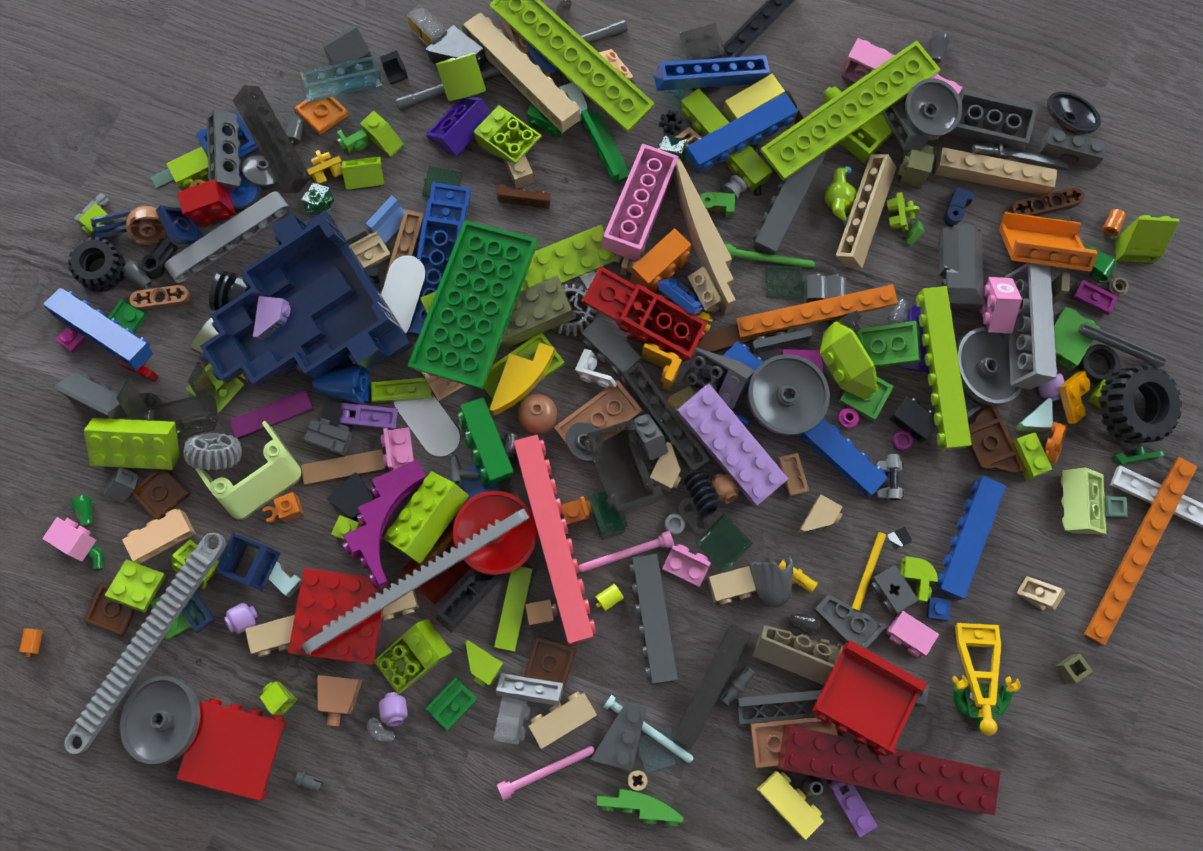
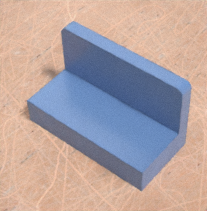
(386, 220)

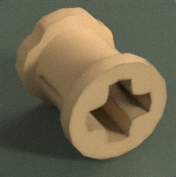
(637, 787)

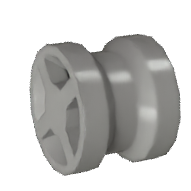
(735, 186)

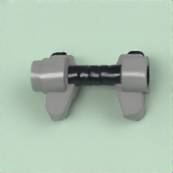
(892, 465)

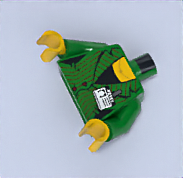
(966, 705)

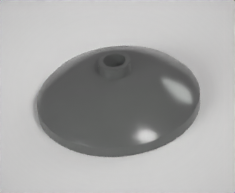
(941, 102)

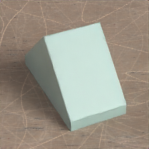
(1038, 420)

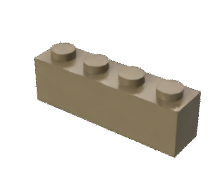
(797, 653)

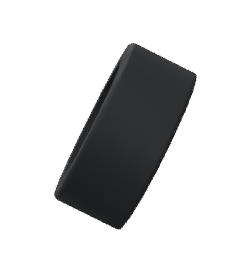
(1109, 354)

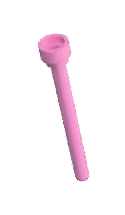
(663, 540)
(507, 789)

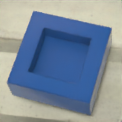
(938, 609)

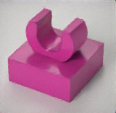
(71, 339)

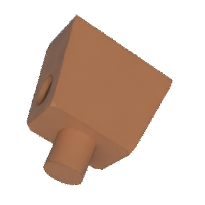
(337, 696)

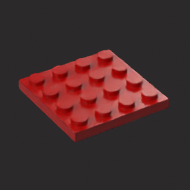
(325, 598)

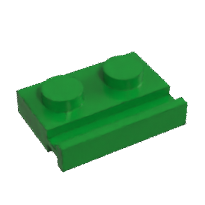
(127, 315)
(451, 704)

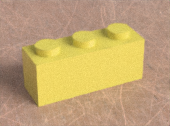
(752, 97)
(791, 804)

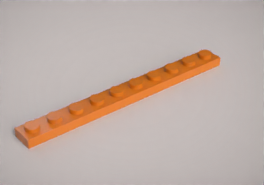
(1140, 551)

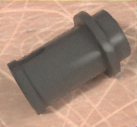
(509, 445)
(308, 782)

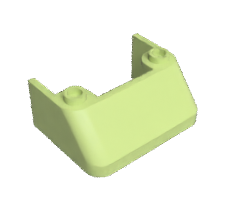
(260, 486)

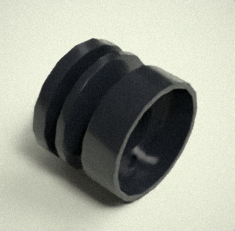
(225, 288)

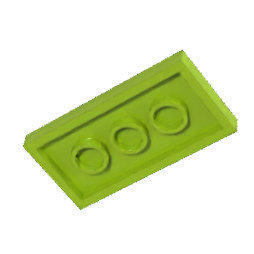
(525, 351)

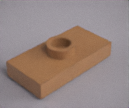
(793, 470)

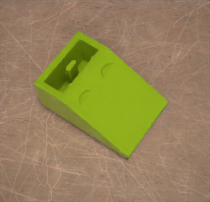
(505, 135)
(868, 138)
(1145, 239)
(412, 656)

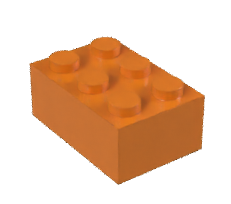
(661, 261)

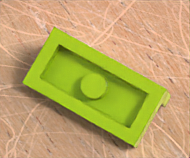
(362, 173)

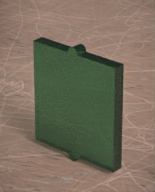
(442, 176)

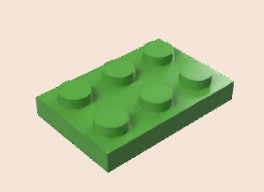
(891, 343)

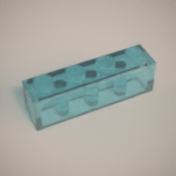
(340, 78)

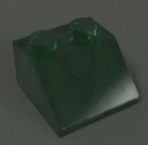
(607, 522)

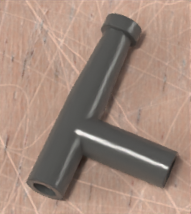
(458, 474)

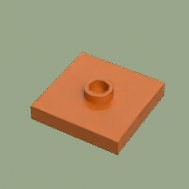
(321, 113)

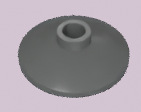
(257, 171)
(576, 434)

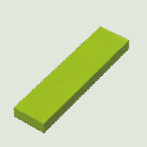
(513, 609)

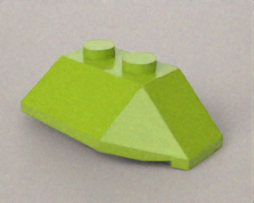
(848, 361)

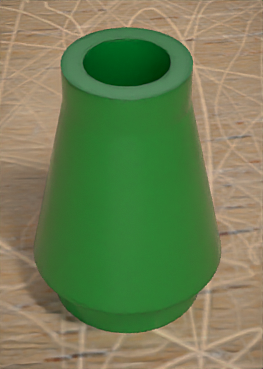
(82, 509)

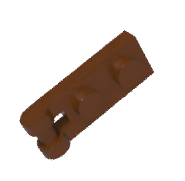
(523, 197)

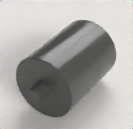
(294, 130)

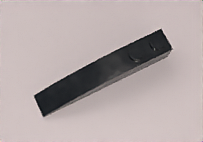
(466, 599)

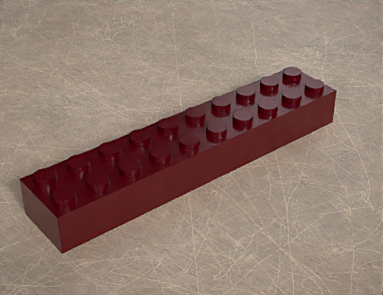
(900, 774)

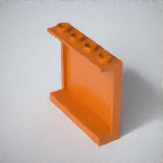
(1045, 242)

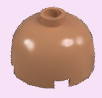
(145, 225)
(537, 414)

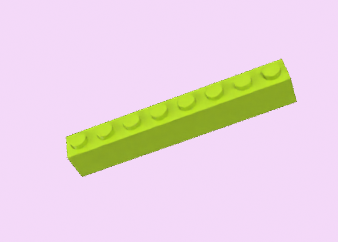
(943, 368)

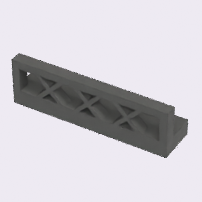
(777, 698)

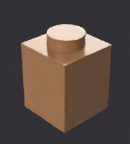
(541, 612)

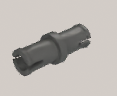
(737, 685)

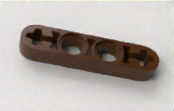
(1045, 201)

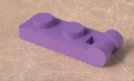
(369, 416)
(853, 808)

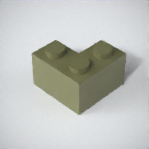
(916, 166)

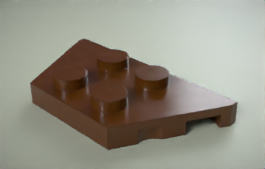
(993, 444)

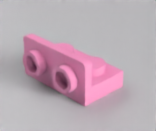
(398, 447)
(686, 565)

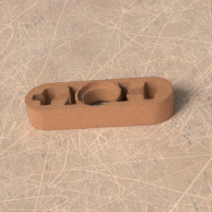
(167, 302)

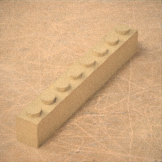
(523, 73)
(277, 633)

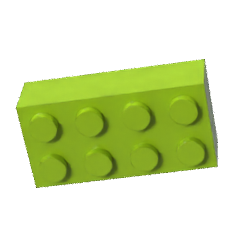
(132, 443)
(426, 516)

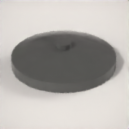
(986, 367)
(788, 395)
(160, 720)

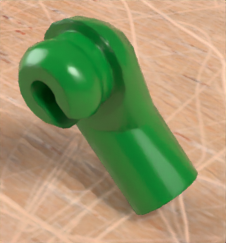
(97, 557)

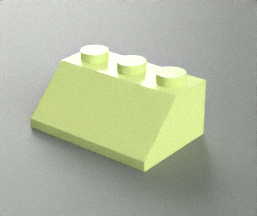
(1083, 501)

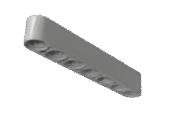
(227, 237)

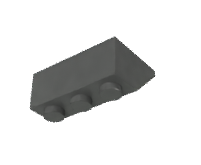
(91, 395)

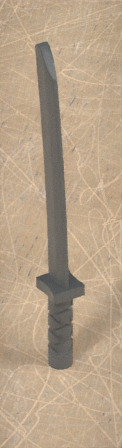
(1000, 151)

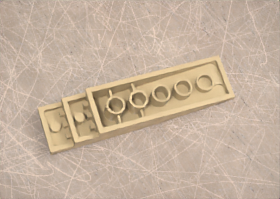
(705, 237)

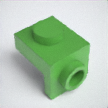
(354, 142)

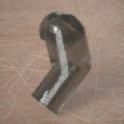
(562, 9)

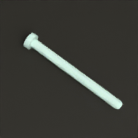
(653, 733)

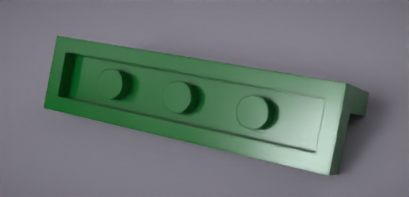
(605, 147)

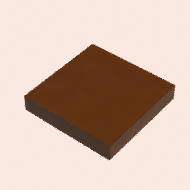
(159, 493)
(109, 614)
(550, 661)

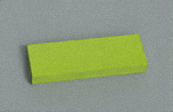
(400, 390)

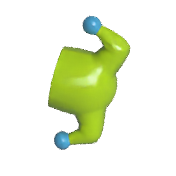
(840, 194)

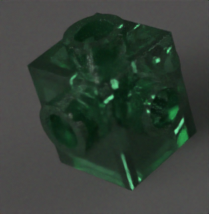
(317, 199)

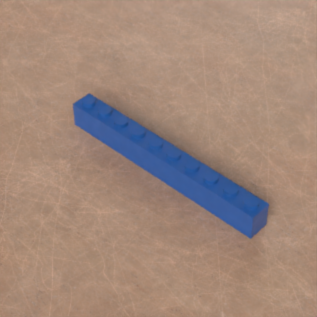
(827, 441)

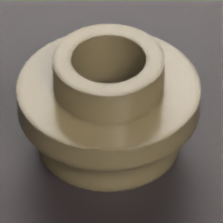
(1123, 285)

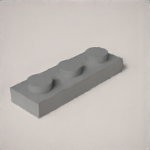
(529, 689)

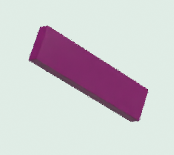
(272, 414)

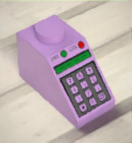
(270, 316)

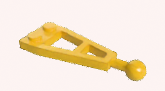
(981, 636)

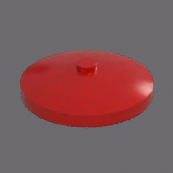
(508, 550)

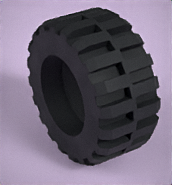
(1160, 398)

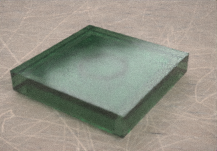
(724, 543)

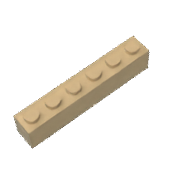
(995, 172)
(866, 211)

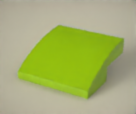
(461, 77)
(224, 390)

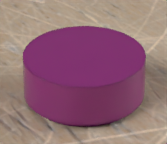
(902, 440)

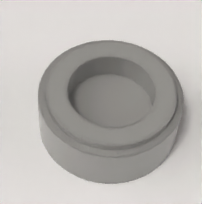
(674, 524)

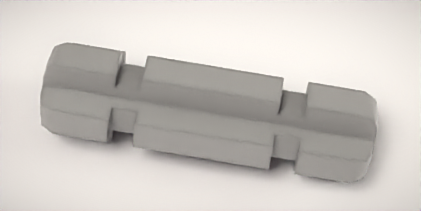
(100, 200)

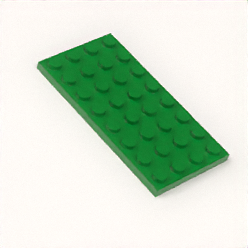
(473, 304)

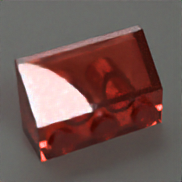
(442, 583)

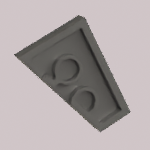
(848, 622)
(622, 738)

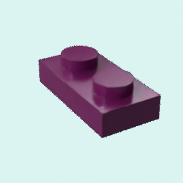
(1095, 297)

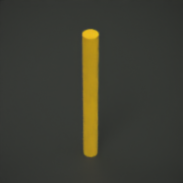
(868, 571)

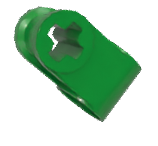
(1103, 266)

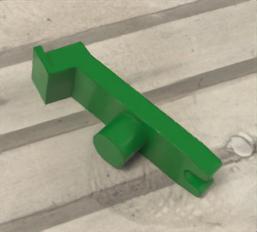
(1121, 459)

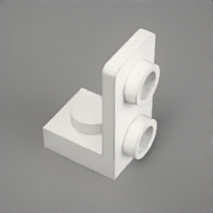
(585, 369)

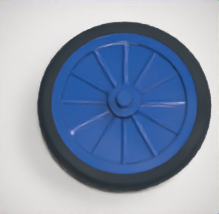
(245, 194)

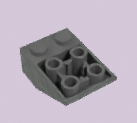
(725, 375)

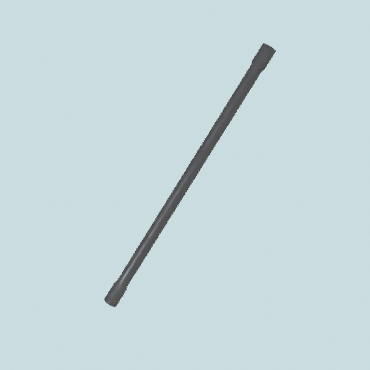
(412, 99)

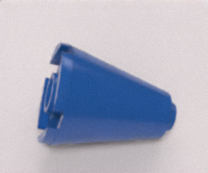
(345, 383)

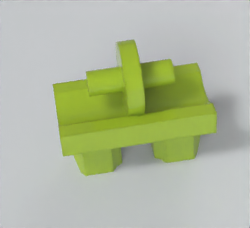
(898, 204)

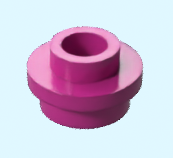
(846, 423)

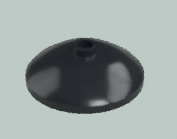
(1073, 113)

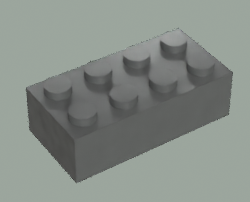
(995, 121)

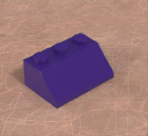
(457, 125)

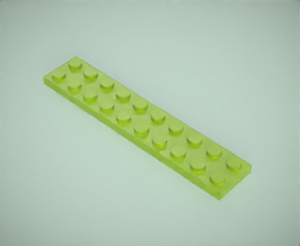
(576, 60)
(849, 110)
(562, 259)

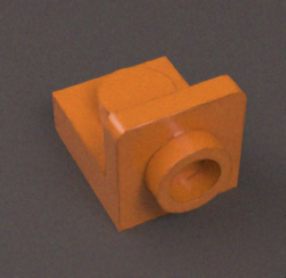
(576, 511)

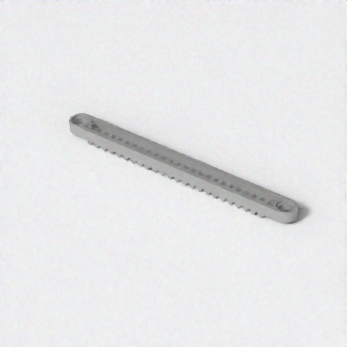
(413, 582)
(144, 643)

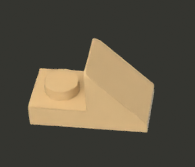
(1040, 593)

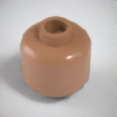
(726, 488)

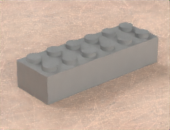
(1033, 340)

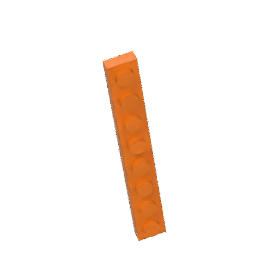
(816, 311)

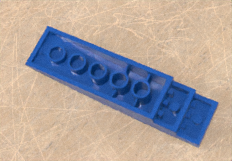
(439, 233)

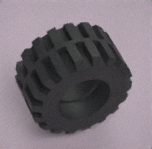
(86, 254)

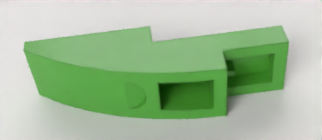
(649, 807)

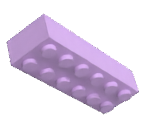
(731, 444)

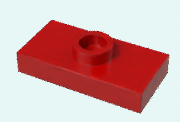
(142, 371)

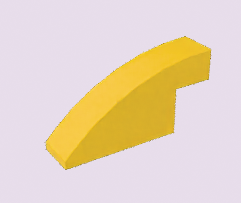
(520, 378)

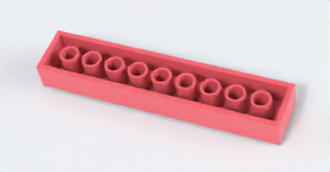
(553, 540)

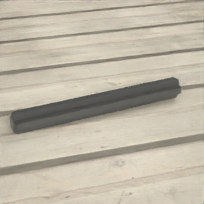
(1122, 344)

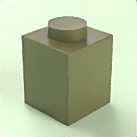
(1073, 668)

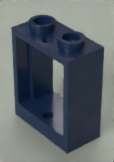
(260, 569)

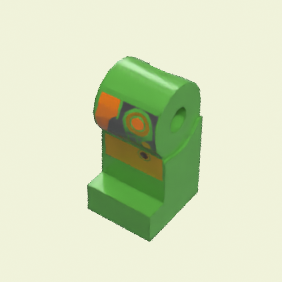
(719, 203)

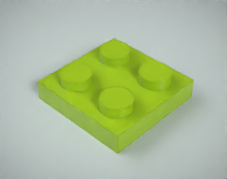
(135, 586)

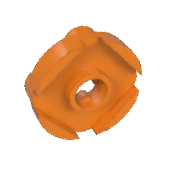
(1054, 444)

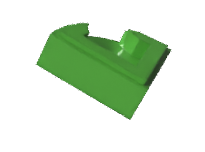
(915, 232)

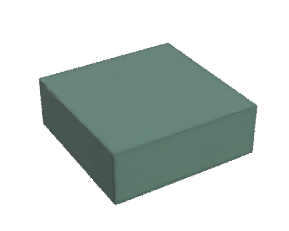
(1116, 507)

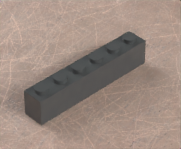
(785, 207)
(654, 619)

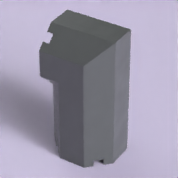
(962, 266)

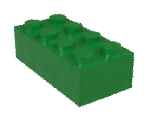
(485, 444)

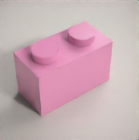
(69, 538)
(911, 634)

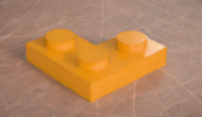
(1071, 395)

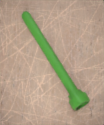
(769, 258)

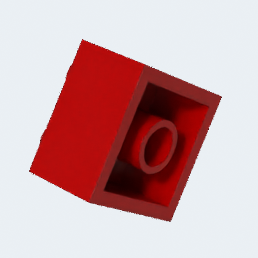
(206, 203)

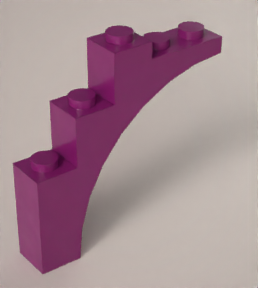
(373, 516)

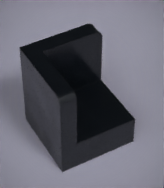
(393, 67)

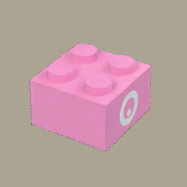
(1000, 305)

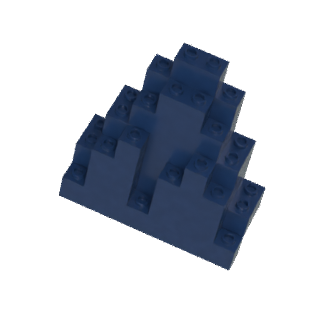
(332, 316)

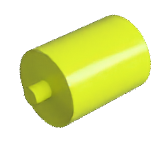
(609, 597)

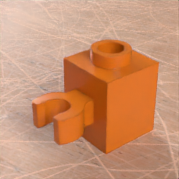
(287, 508)

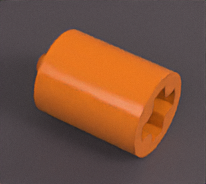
(1114, 222)
(31, 641)

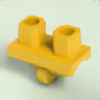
(317, 171)

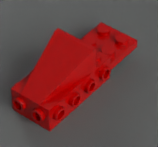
(644, 314)

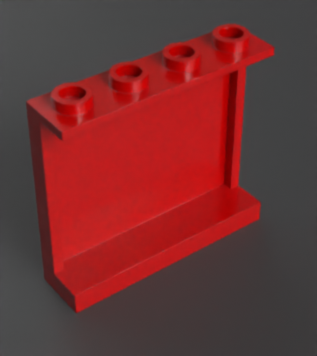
(868, 698)
(233, 749)

